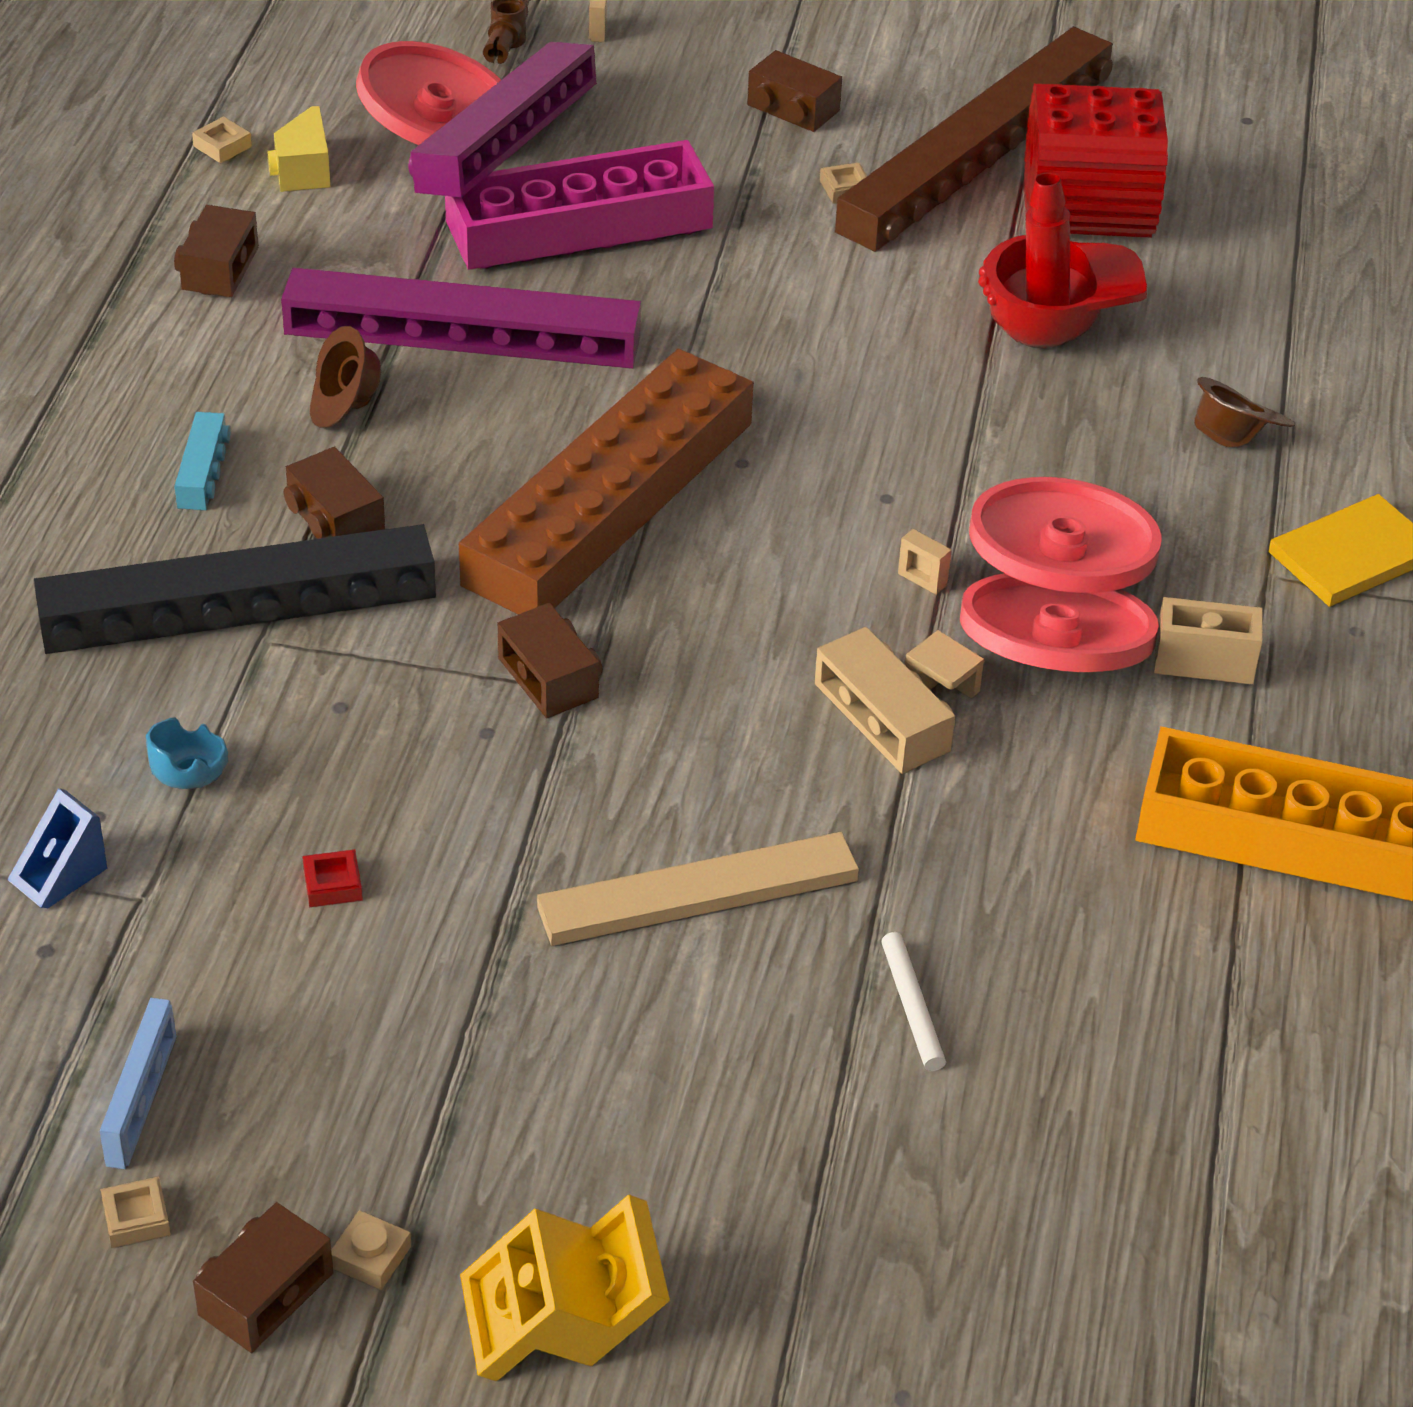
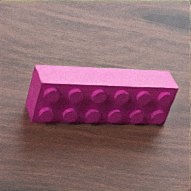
(582, 204)

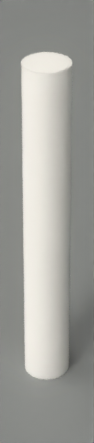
(913, 1002)

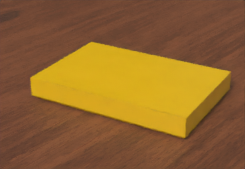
(1348, 550)

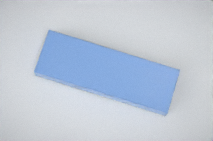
(138, 1084)

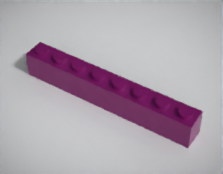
(502, 120)
(463, 317)

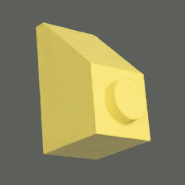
(301, 153)

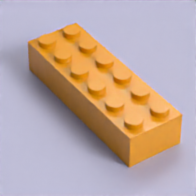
(1280, 812)

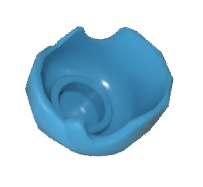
(185, 757)

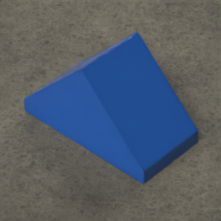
(61, 852)

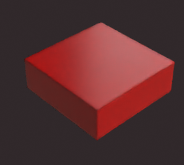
(332, 878)

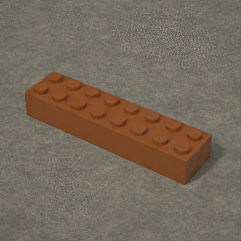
(606, 484)

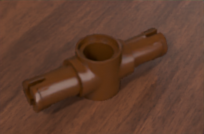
(506, 28)

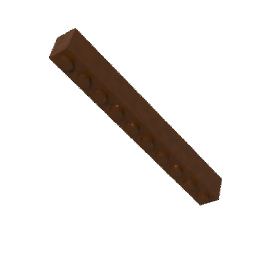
(964, 142)

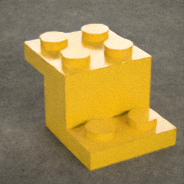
(563, 1288)

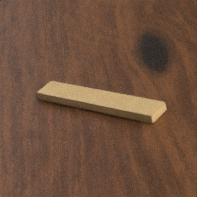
(696, 888)

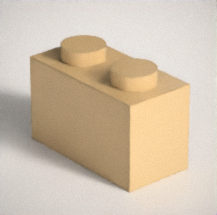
(1208, 640)

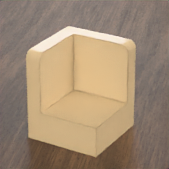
(946, 662)

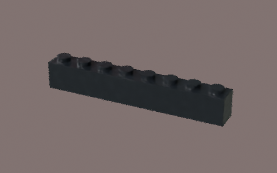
(234, 588)

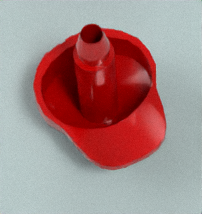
(1054, 288)

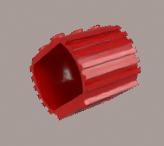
(1105, 150)

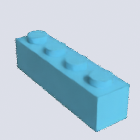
(202, 461)

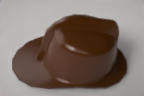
(344, 377)
(1230, 416)

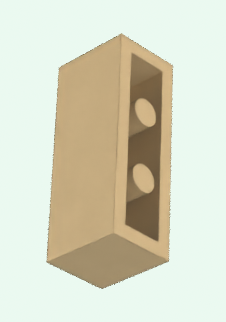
(884, 699)

